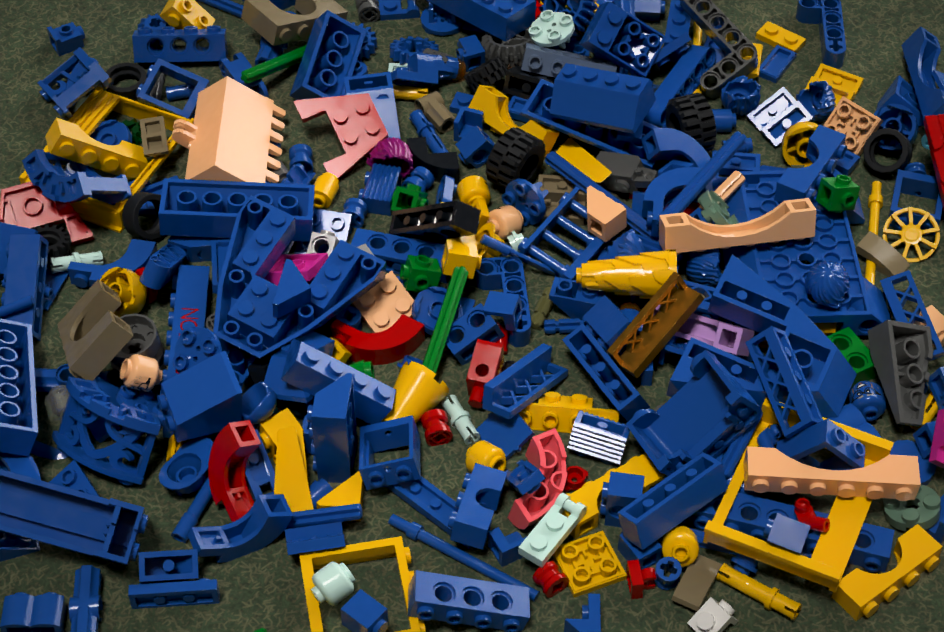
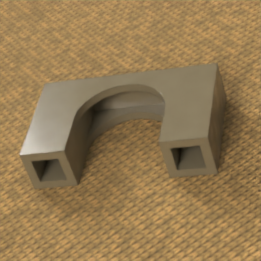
(284, 27)
(93, 332)

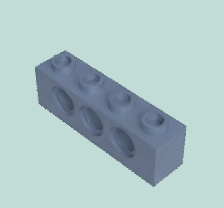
(551, 61)

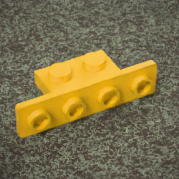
(561, 411)

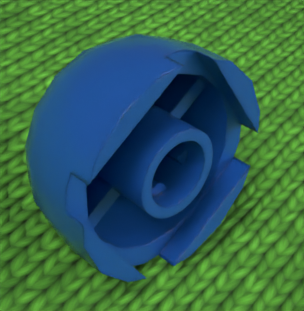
(897, 118)

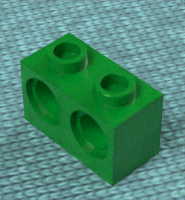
(855, 353)

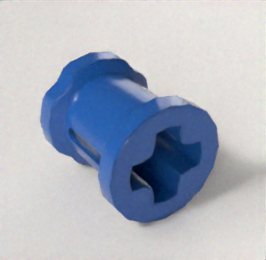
(661, 568)

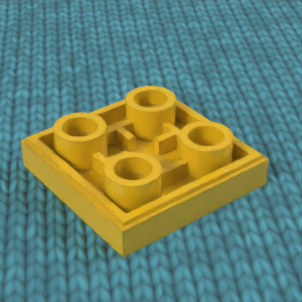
(589, 563)

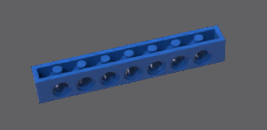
(874, 539)

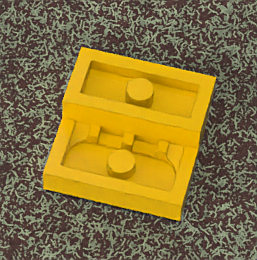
(842, 82)

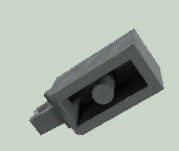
(627, 172)

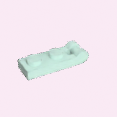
(552, 530)

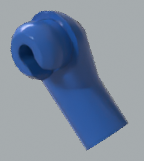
(769, 436)

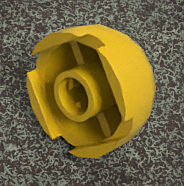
(796, 141)
(130, 290)

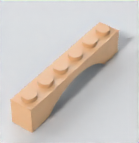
(787, 221)
(775, 472)

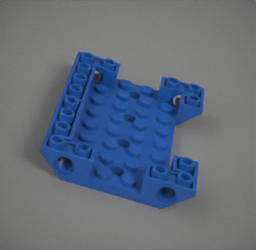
(781, 264)

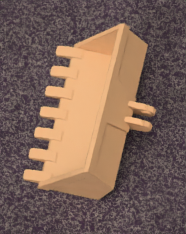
(231, 135)

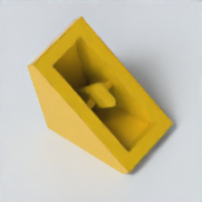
(347, 493)

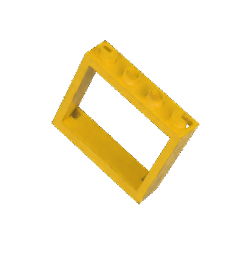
(354, 554)

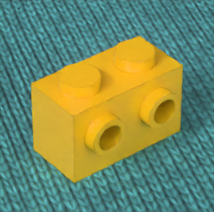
(186, 13)

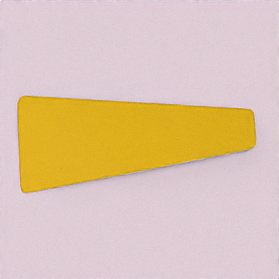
(583, 160)
(290, 471)

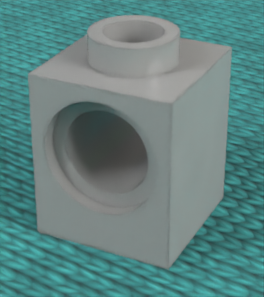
(321, 238)

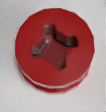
(550, 579)

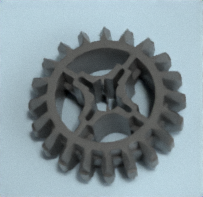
(510, 52)

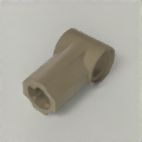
(435, 111)

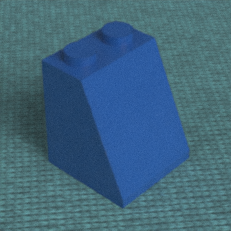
(201, 398)

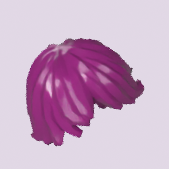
(394, 153)

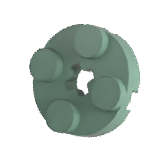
(715, 209)
(925, 515)

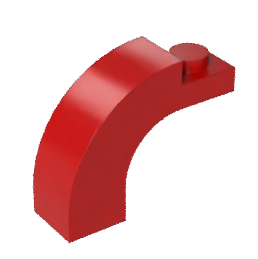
(383, 346)
(228, 466)

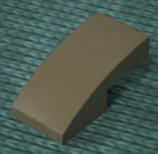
(154, 136)
(885, 256)
(696, 582)

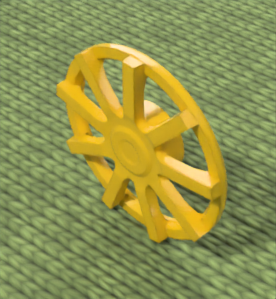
(912, 234)

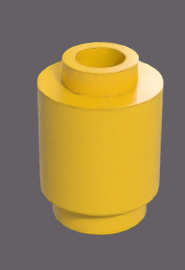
(325, 190)

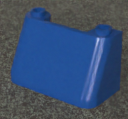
(696, 419)

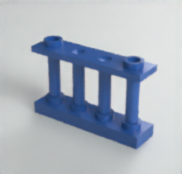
(591, 252)

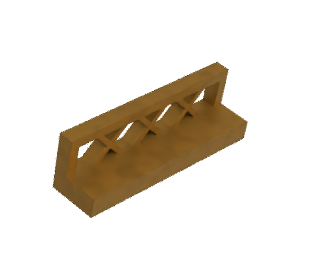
(656, 329)

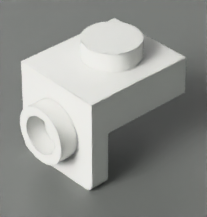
(713, 616)

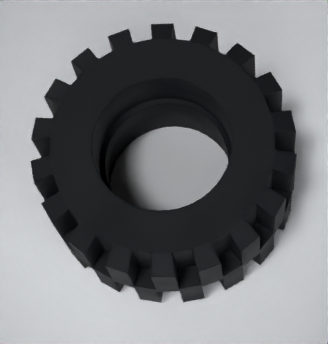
(694, 117)
(514, 157)

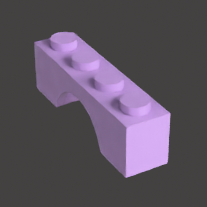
(715, 333)

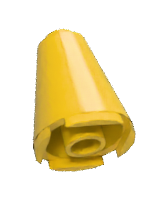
(416, 392)

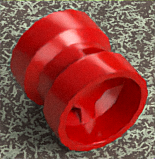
(436, 427)

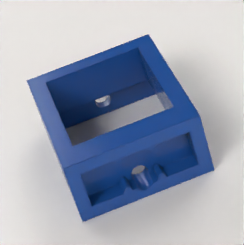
(175, 72)
(916, 185)
(825, 434)
(375, 439)

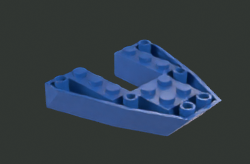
(247, 299)
(758, 305)

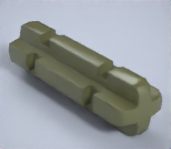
(541, 310)

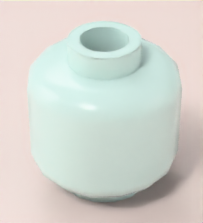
(333, 583)

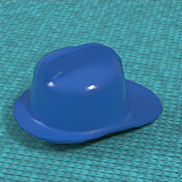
(187, 467)

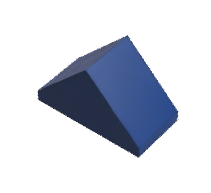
(291, 291)

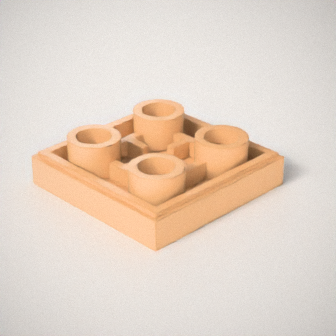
(854, 123)

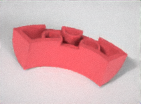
(549, 456)

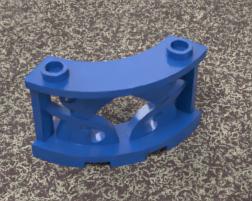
(84, 77)
(74, 182)
(75, 441)

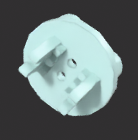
(552, 29)

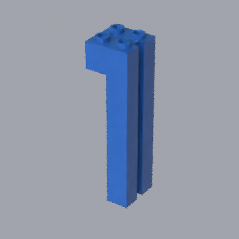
(70, 518)

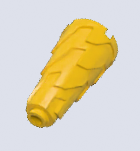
(629, 275)

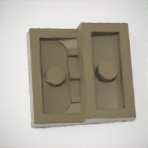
(557, 187)

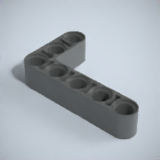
(721, 37)

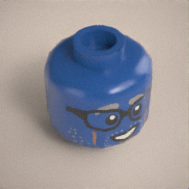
(868, 399)

